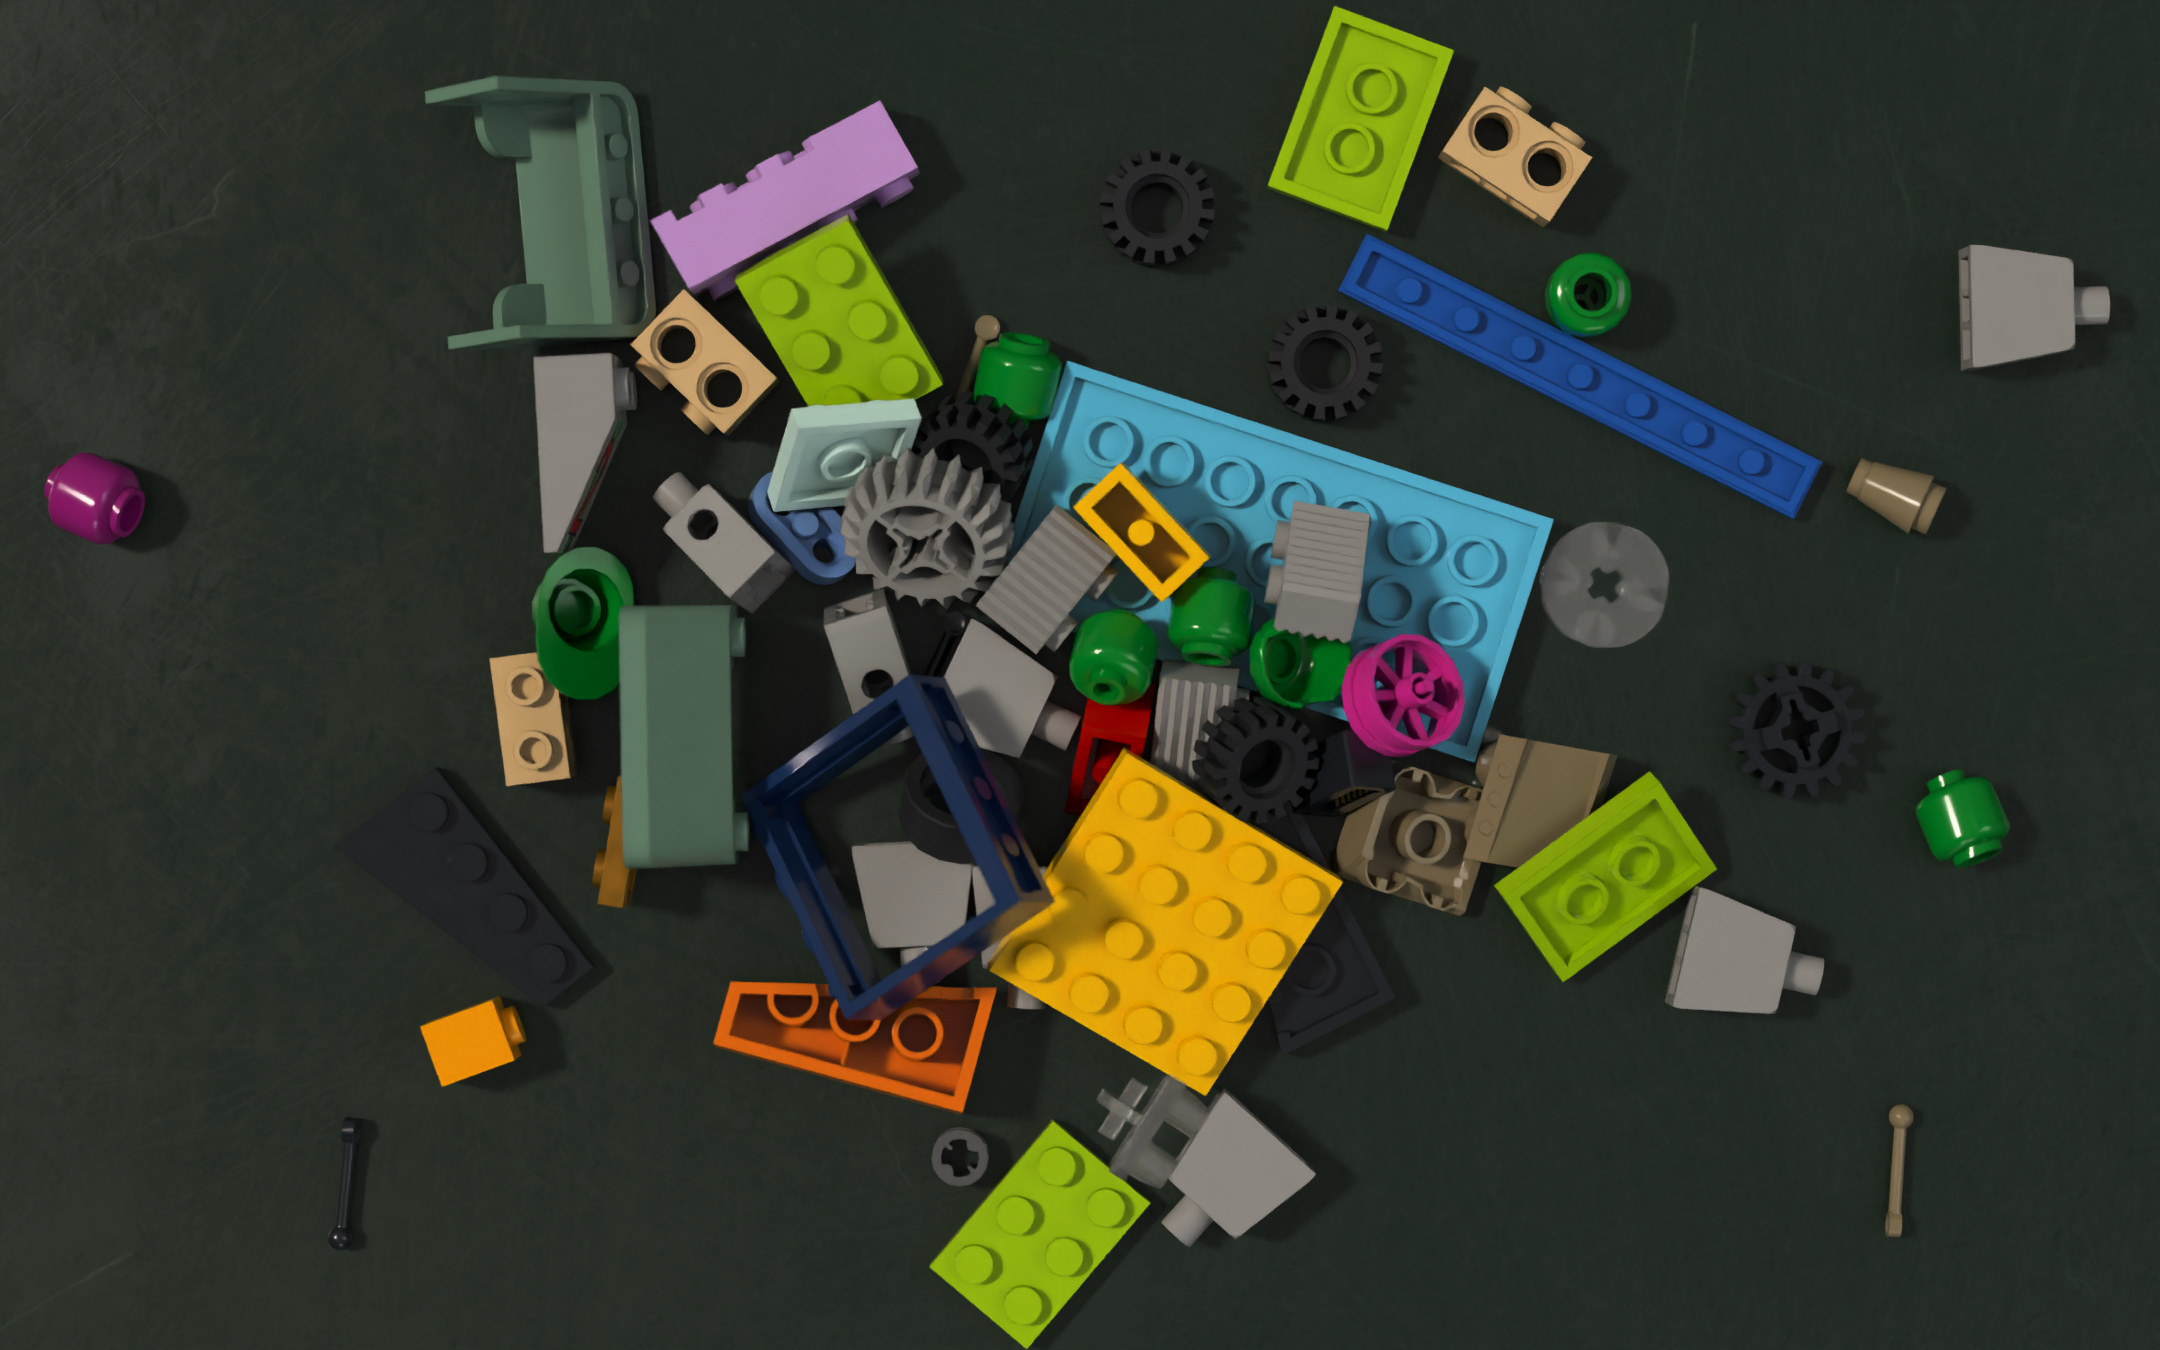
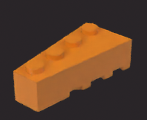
(915, 1053)

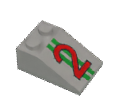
(578, 430)

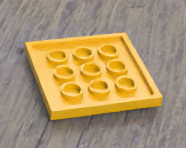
(1166, 922)

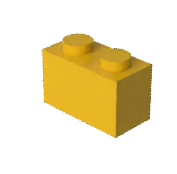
(1142, 531)

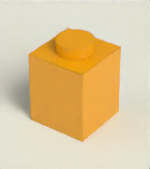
(473, 1040)

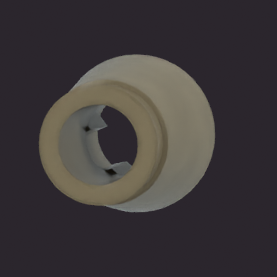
(1897, 494)

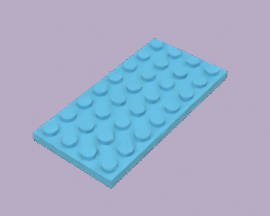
(1433, 556)

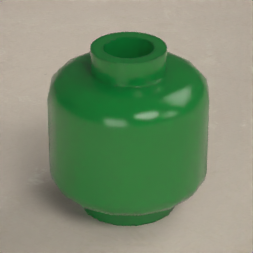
(1599, 275)
(1020, 374)
(1211, 618)
(1113, 657)
(1962, 819)

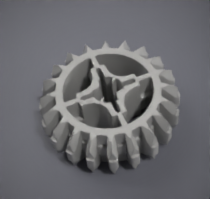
(927, 528)

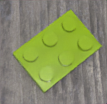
(1360, 119)
(838, 321)
(1606, 876)
(1039, 1234)

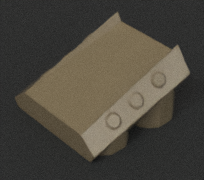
(1532, 797)
(1412, 841)

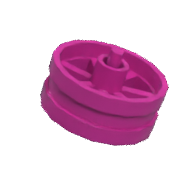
(1432, 691)

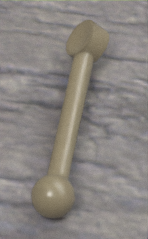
(986, 329)
(1900, 1117)

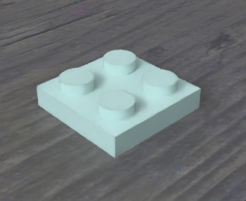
(832, 446)

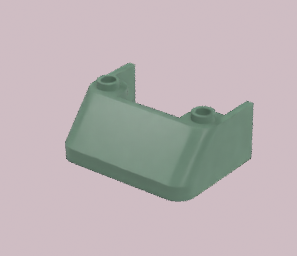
(577, 209)
(679, 735)

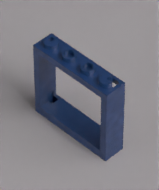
(976, 804)

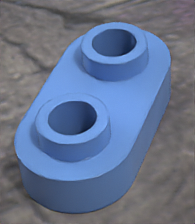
(799, 533)

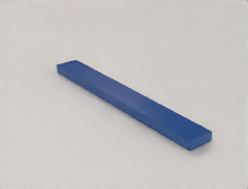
(1579, 376)

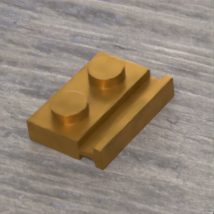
(609, 871)

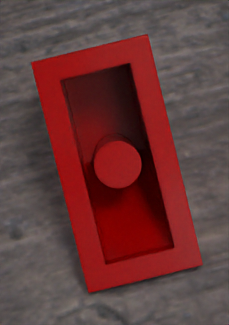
(1101, 740)

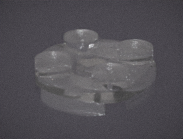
(1640, 592)

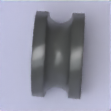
(974, 1143)

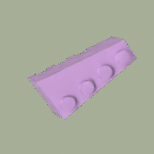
(788, 200)

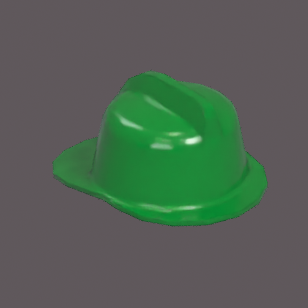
(579, 621)

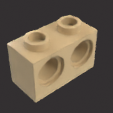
(1506, 170)
(714, 354)
(531, 722)

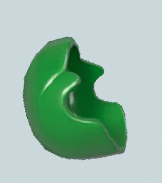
(1296, 667)

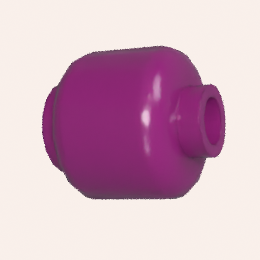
(94, 498)

